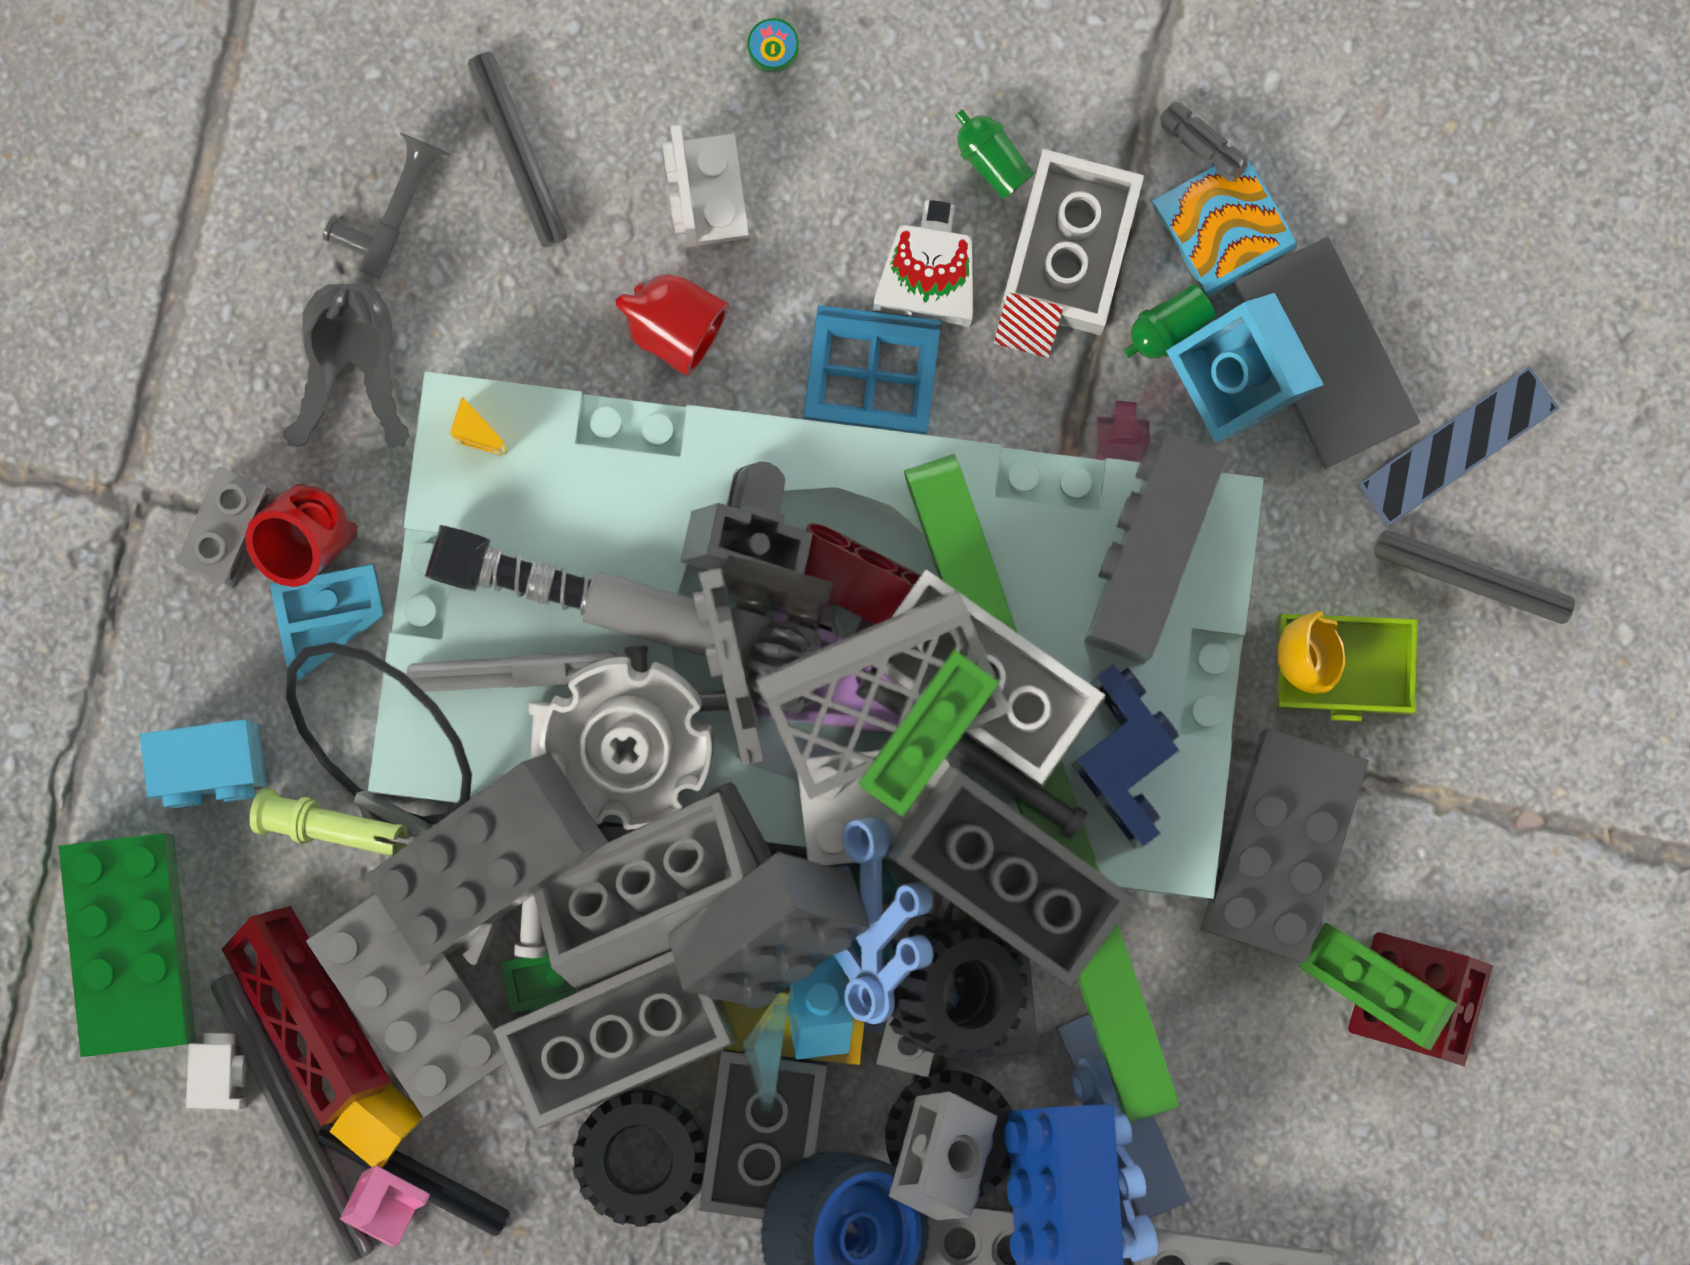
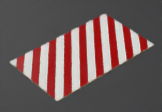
(1028, 324)

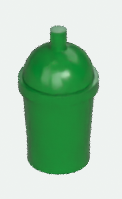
(992, 153)
(1170, 323)

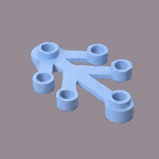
(871, 986)
(1094, 1087)

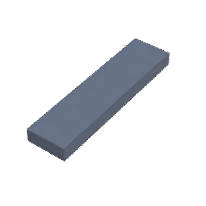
(1148, 1148)

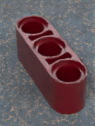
(861, 577)

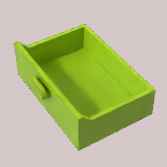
(1376, 674)

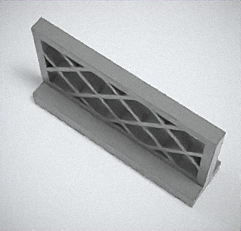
(851, 656)

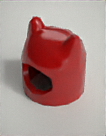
(674, 320)
(298, 535)

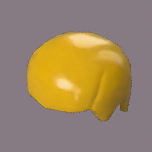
(1311, 653)

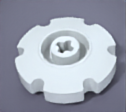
(618, 703)

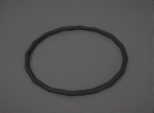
(402, 678)

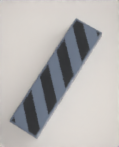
(1458, 446)

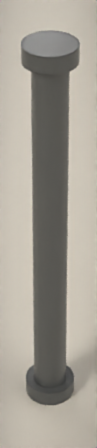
(992, 767)

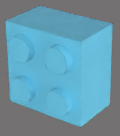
(1244, 367)
(204, 761)

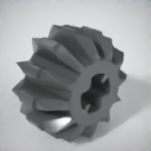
(775, 647)

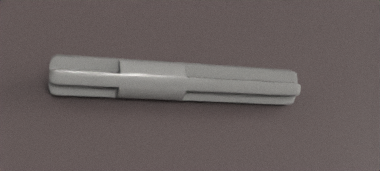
(502, 672)

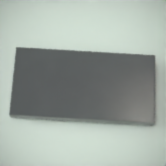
(1361, 391)

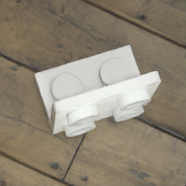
(710, 188)

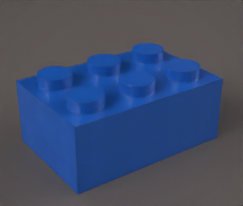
(1064, 1186)

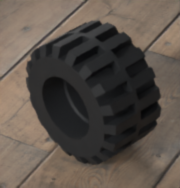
(988, 1000)
(972, 1090)
(638, 1205)

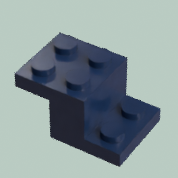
(1127, 755)

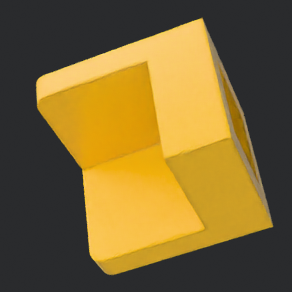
(377, 1125)

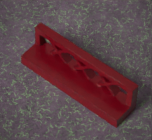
(309, 1006)

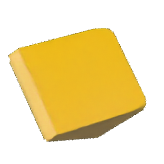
(473, 431)

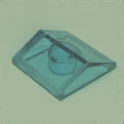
(764, 1048)

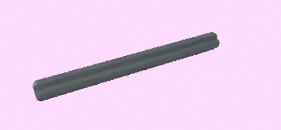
(289, 1113)

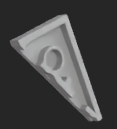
(726, 661)

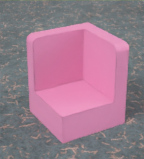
(383, 1205)

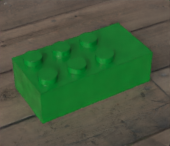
(127, 944)

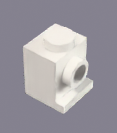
(215, 1073)

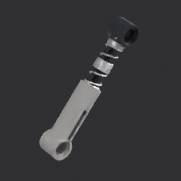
(605, 601)

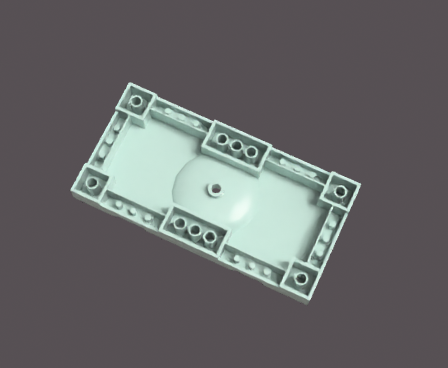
(614, 494)

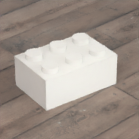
(1074, 237)
(830, 812)

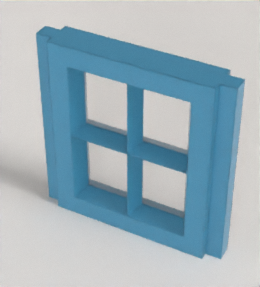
(877, 329)

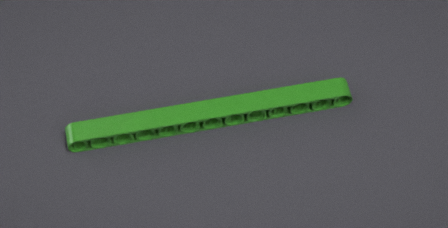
(1109, 978)

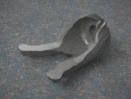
(343, 327)

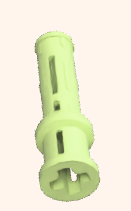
(308, 821)

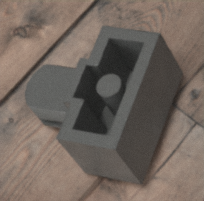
(747, 525)

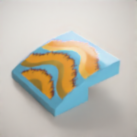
(1224, 226)

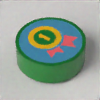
(773, 45)

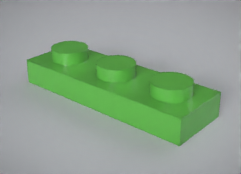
(928, 732)
(1378, 986)

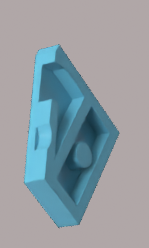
(326, 610)

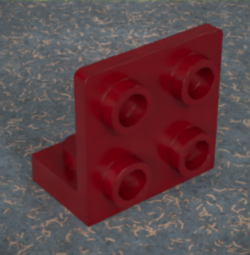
(1449, 973)

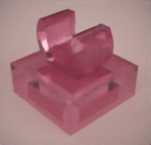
(1123, 435)

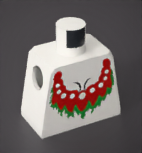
(929, 270)

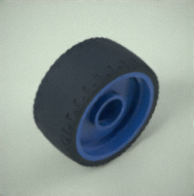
(841, 1213)

